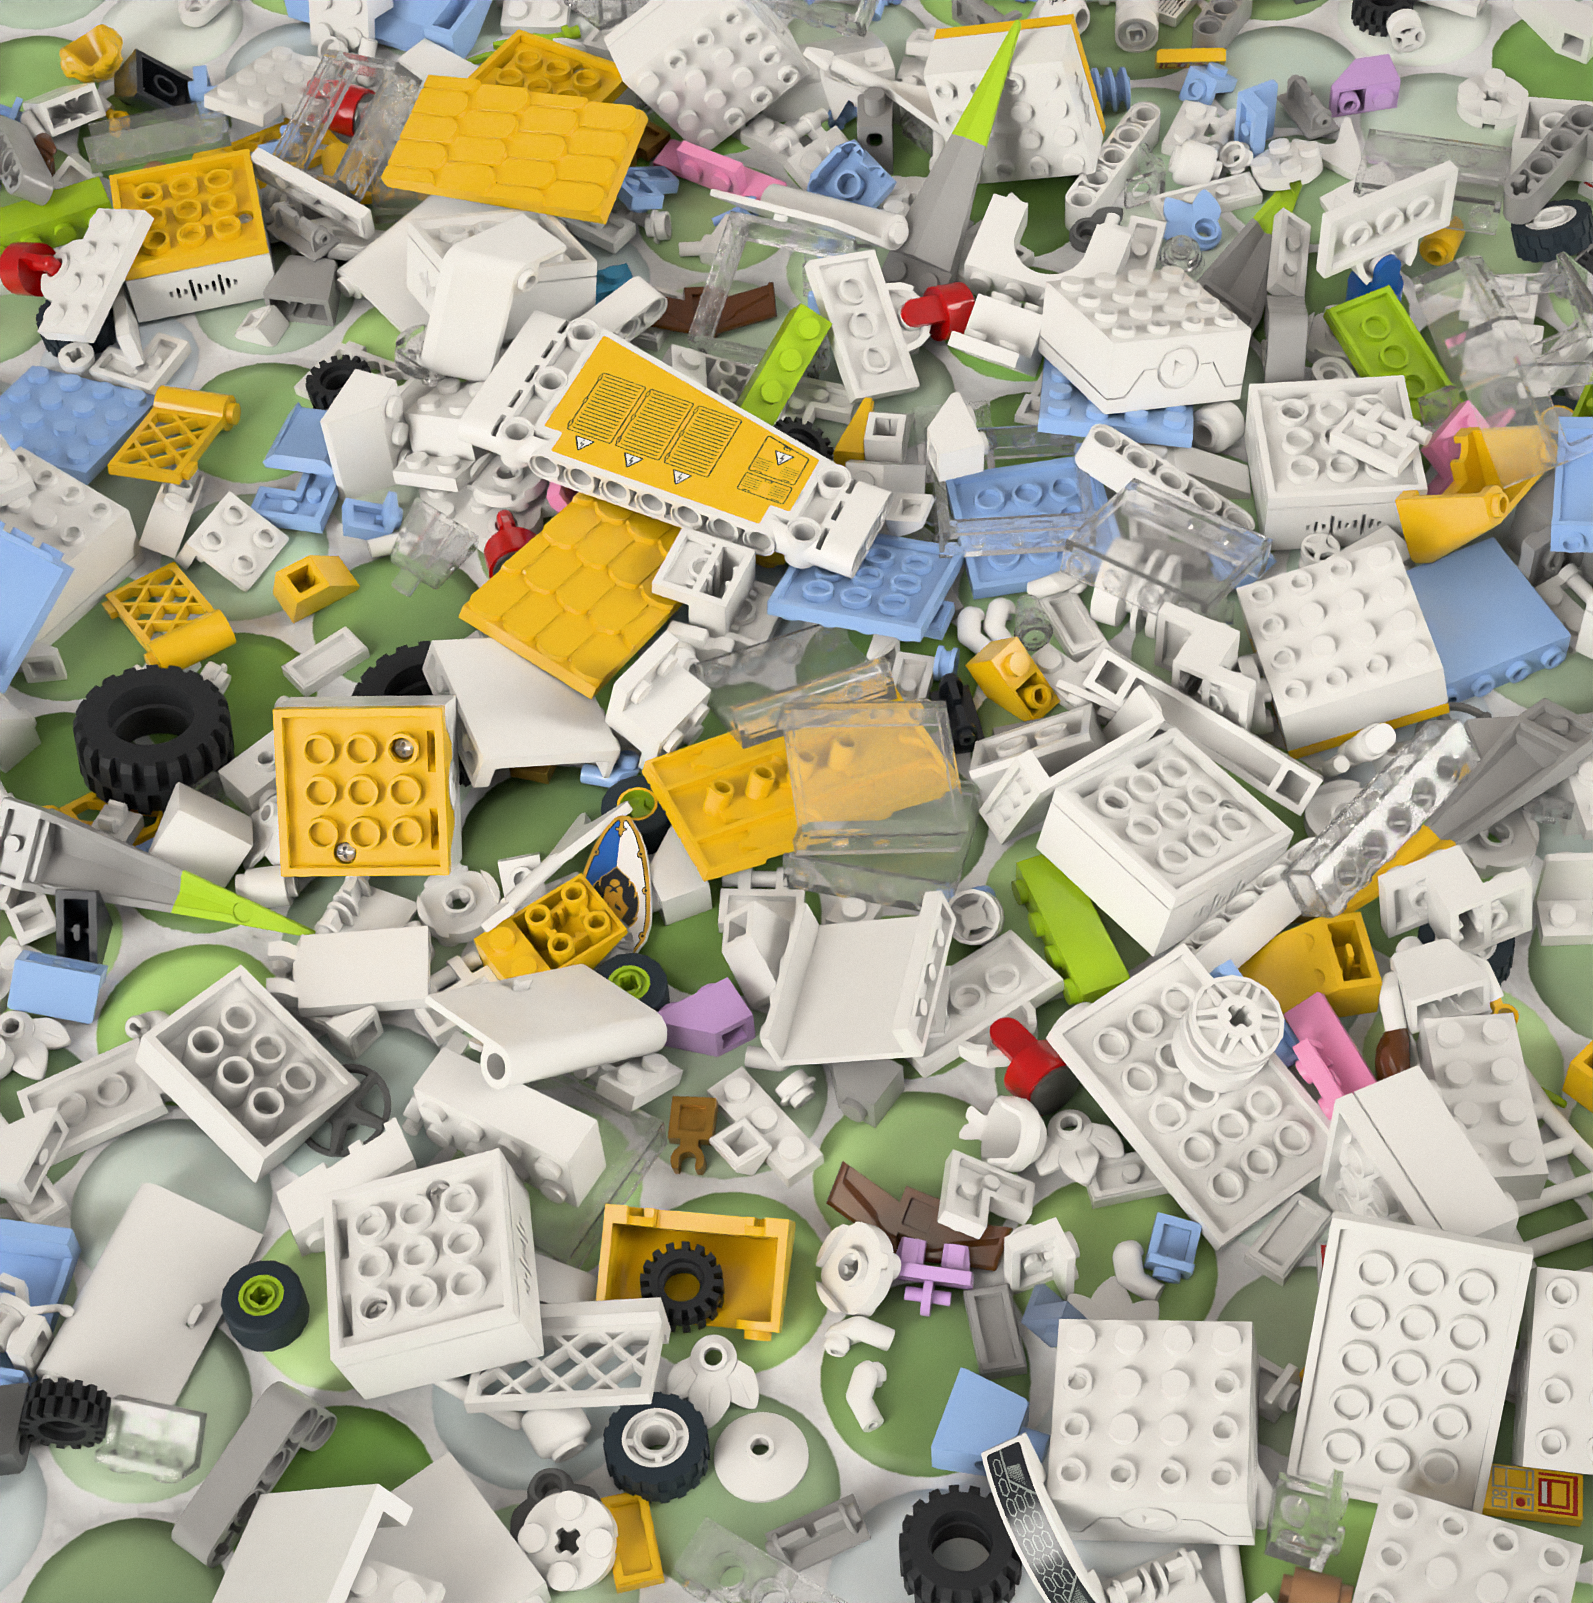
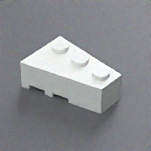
(303, 1197)

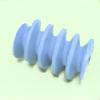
(1112, 88)

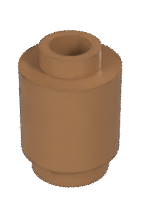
(1314, 1587)

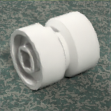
(1136, 24)
(977, 917)

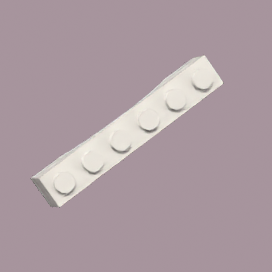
(1216, 736)

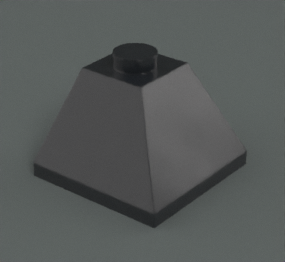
(150, 83)

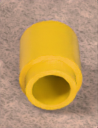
(1441, 246)

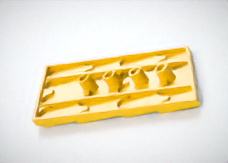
(516, 148)
(579, 593)
(727, 801)

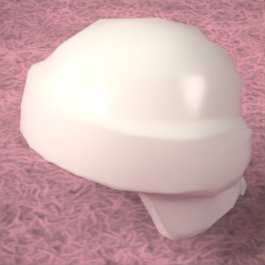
(1009, 1134)

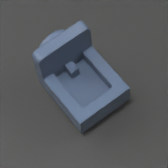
(1044, 1313)

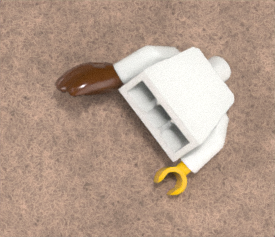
(62, 111)
(1426, 984)

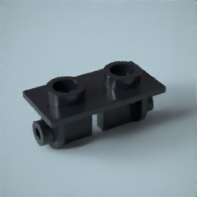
(961, 713)

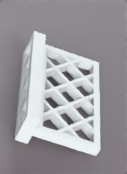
(568, 1330)

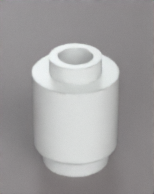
(267, 886)

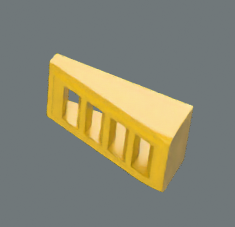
(852, 441)

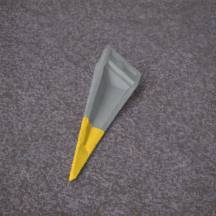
(1523, 763)

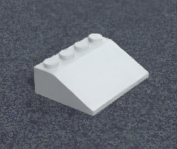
(809, 92)
(245, 1072)

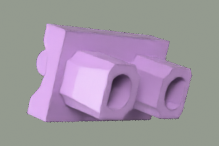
(952, 1273)

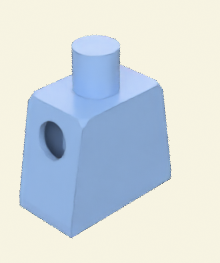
(979, 1418)

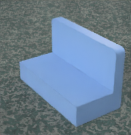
(1256, 115)
(56, 986)

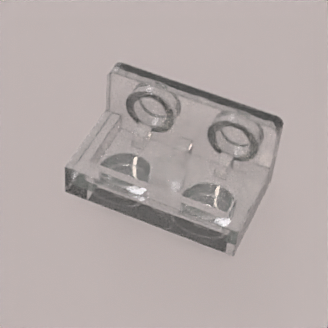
(152, 1439)
(1305, 1520)

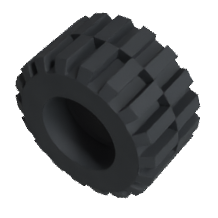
(953, 1517)

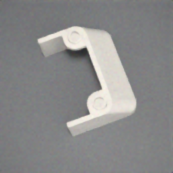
(477, 295)

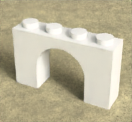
(996, 267)

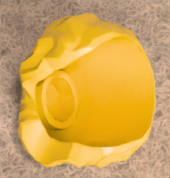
(93, 56)

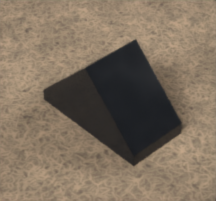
(81, 925)

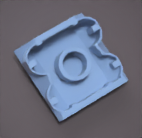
(852, 176)
(300, 444)

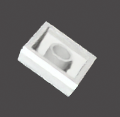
(202, 836)

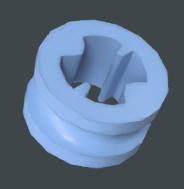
(945, 662)

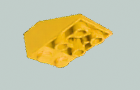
(552, 933)
(1324, 958)

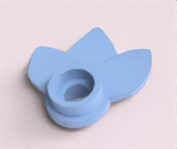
(1193, 219)

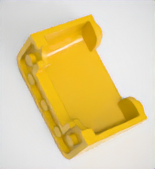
(1467, 507)
(750, 1250)

